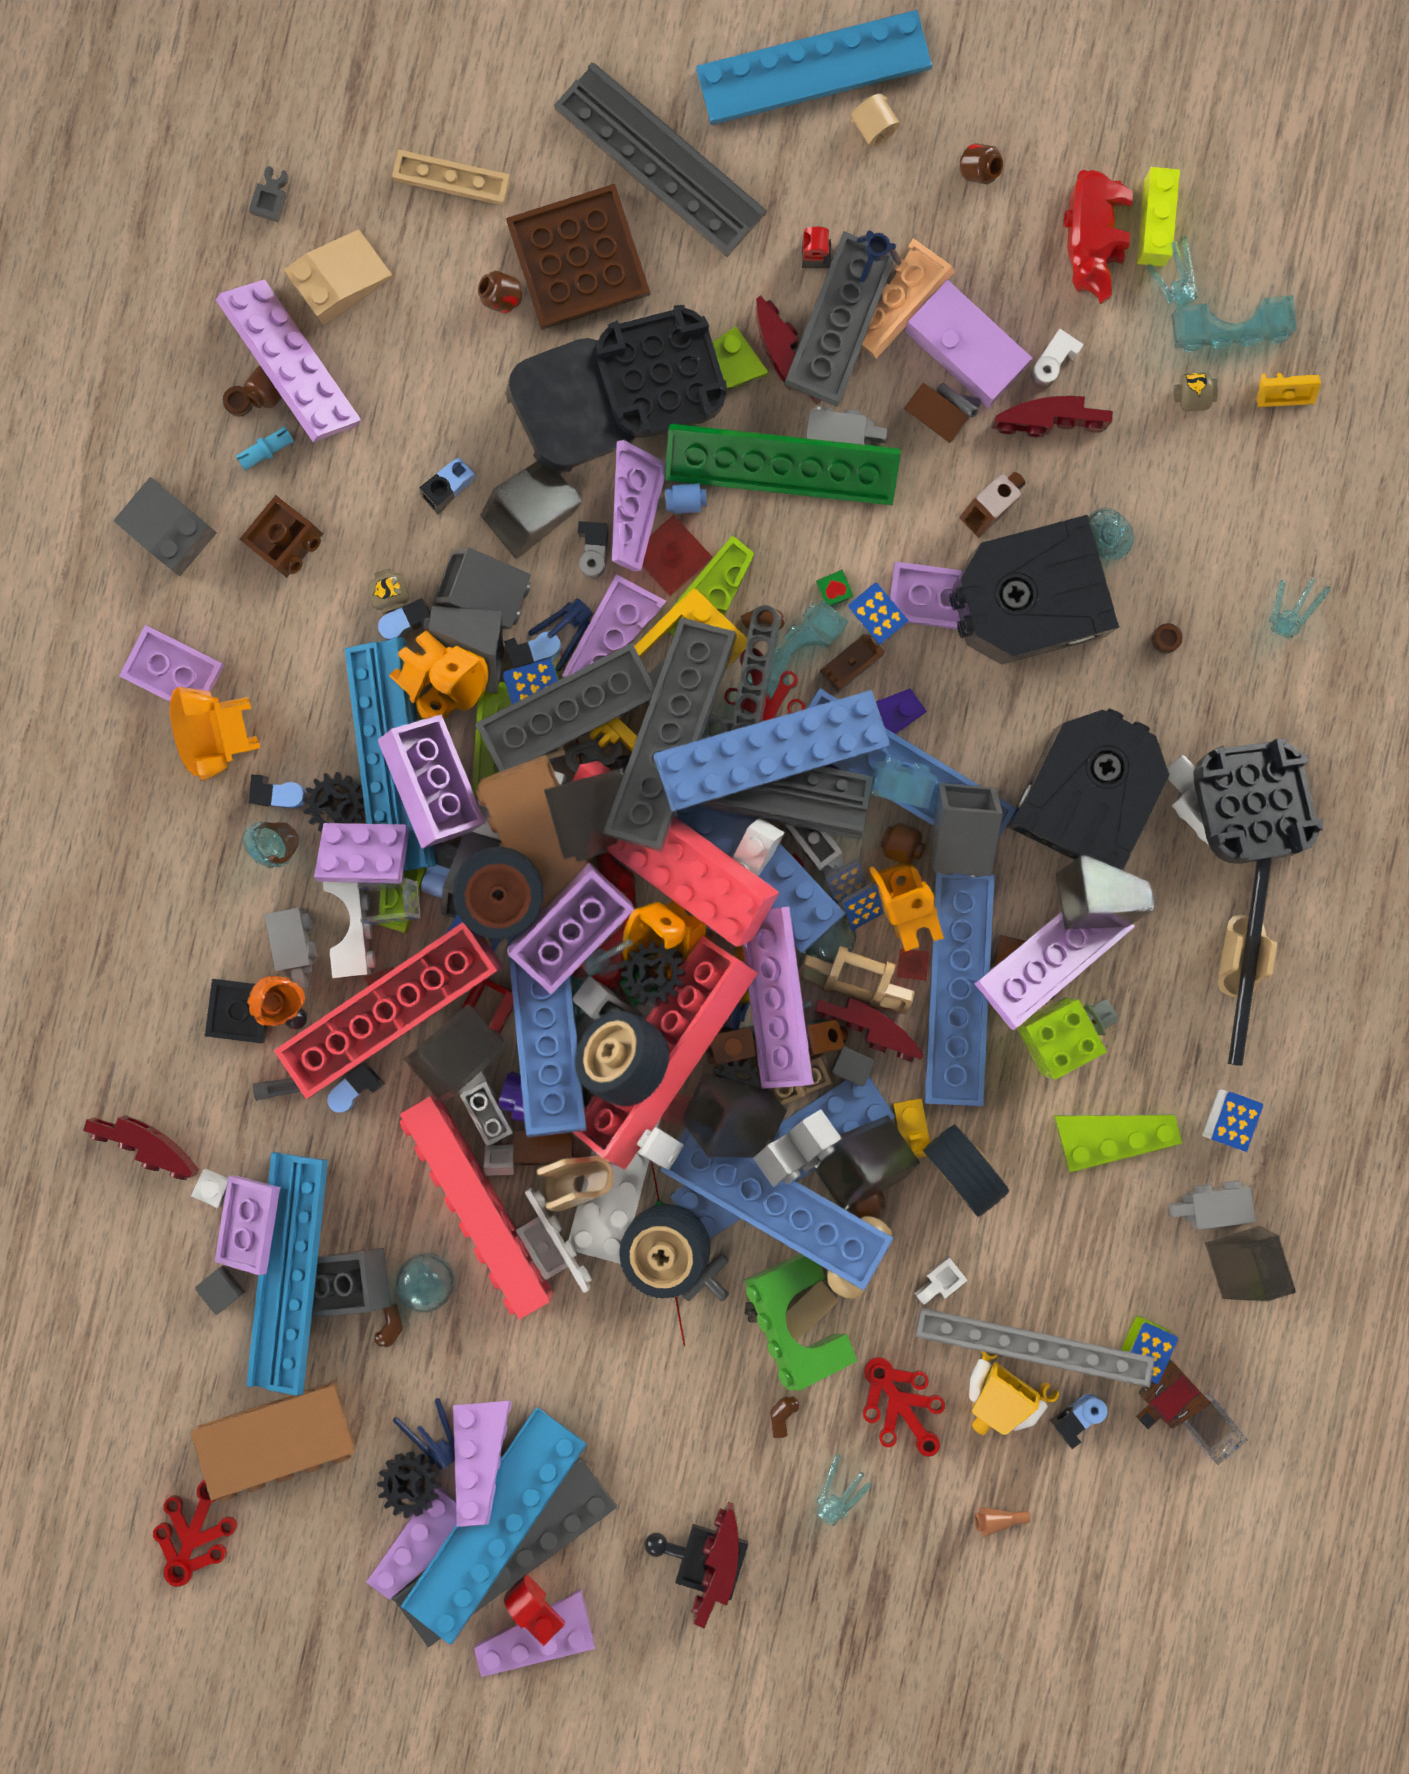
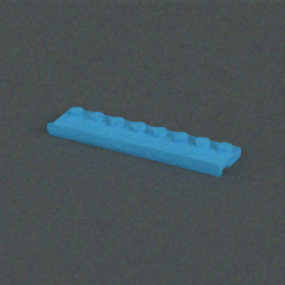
(814, 67)
(377, 708)
(288, 1288)
(478, 1554)

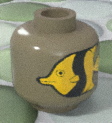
(1196, 391)
(388, 591)

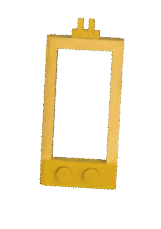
(692, 607)

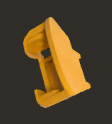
(455, 673)
(208, 730)
(906, 904)
(663, 925)

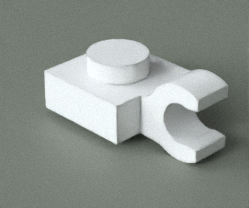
(943, 1278)

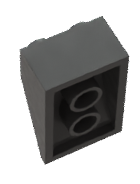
(165, 526)
(351, 1283)

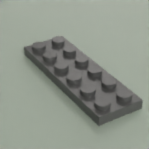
(838, 322)
(567, 709)

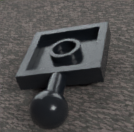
(230, 1013)
(693, 1560)

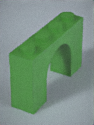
(771, 1294)

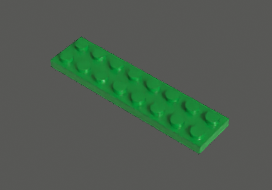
(782, 464)

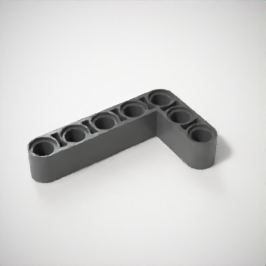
(750, 663)

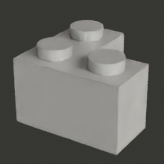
(597, 1001)
(798, 1149)

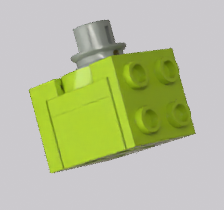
(1066, 1035)

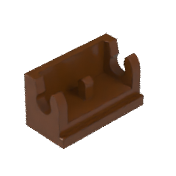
(936, 413)
(852, 662)
(541, 1149)

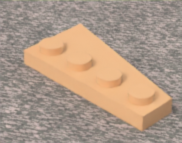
(909, 290)

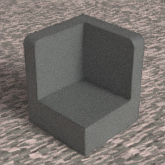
(852, 1066)
(219, 1290)

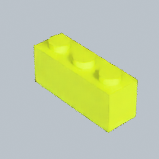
(1158, 216)

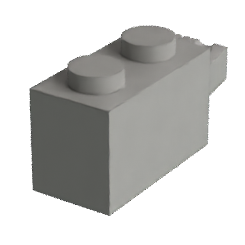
(843, 427)
(818, 848)
(291, 943)
(1217, 1206)

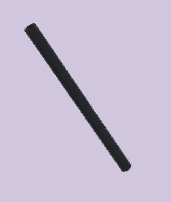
(1249, 962)

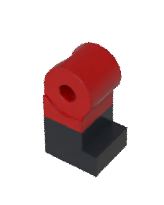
(816, 248)

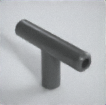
(966, 404)
(708, 1280)

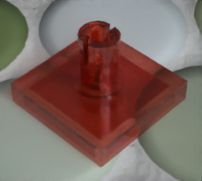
(673, 556)

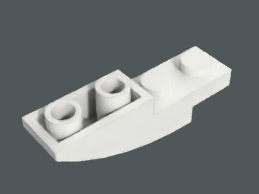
(485, 1110)
(660, 1147)

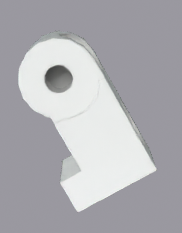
(1049, 363)

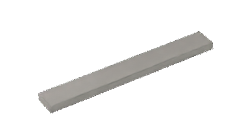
(1035, 1347)

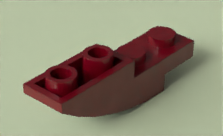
(777, 338)
(1039, 415)
(881, 1030)
(153, 1147)
(723, 1556)

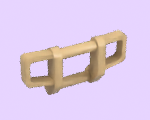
(876, 998)

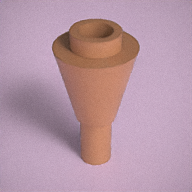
(993, 1520)

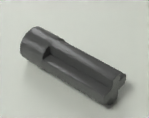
(270, 1089)

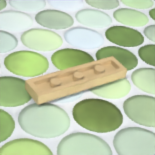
(451, 177)

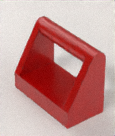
(504, 1009)

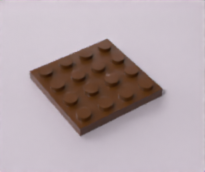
(578, 256)

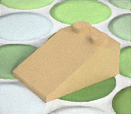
(337, 275)

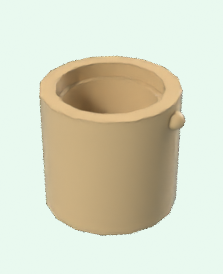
(875, 120)

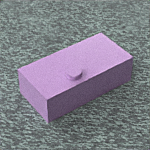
(967, 344)
(431, 781)
(570, 928)

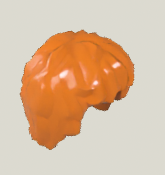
(275, 1000)

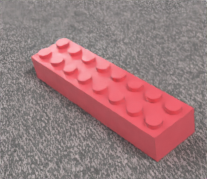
(698, 877)
(388, 1009)
(689, 1024)
(477, 1206)

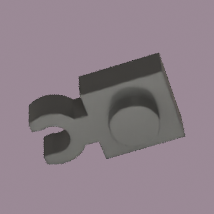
(268, 198)

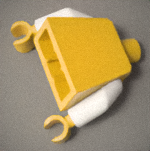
(1003, 1399)

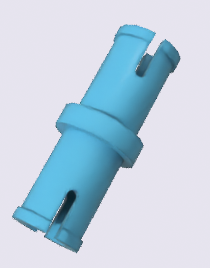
(264, 448)

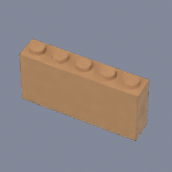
(525, 822)
(273, 1441)

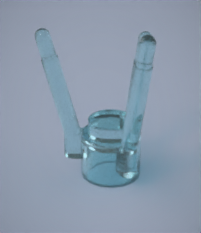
(1183, 290)
(1287, 622)
(599, 959)
(833, 1507)

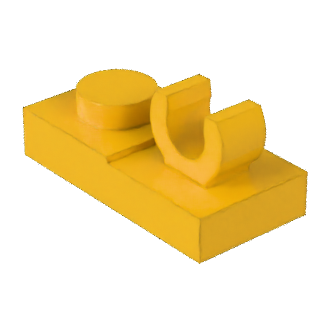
(1288, 390)
(912, 1124)

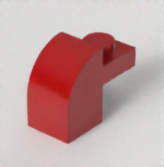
(529, 1609)

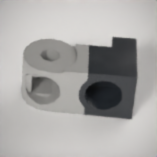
(594, 557)

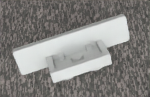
(1186, 804)
(547, 1246)

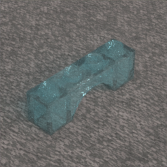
(1199, 327)
(819, 628)

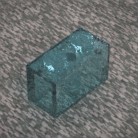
(902, 783)

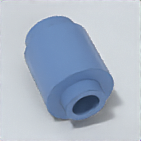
(685, 498)

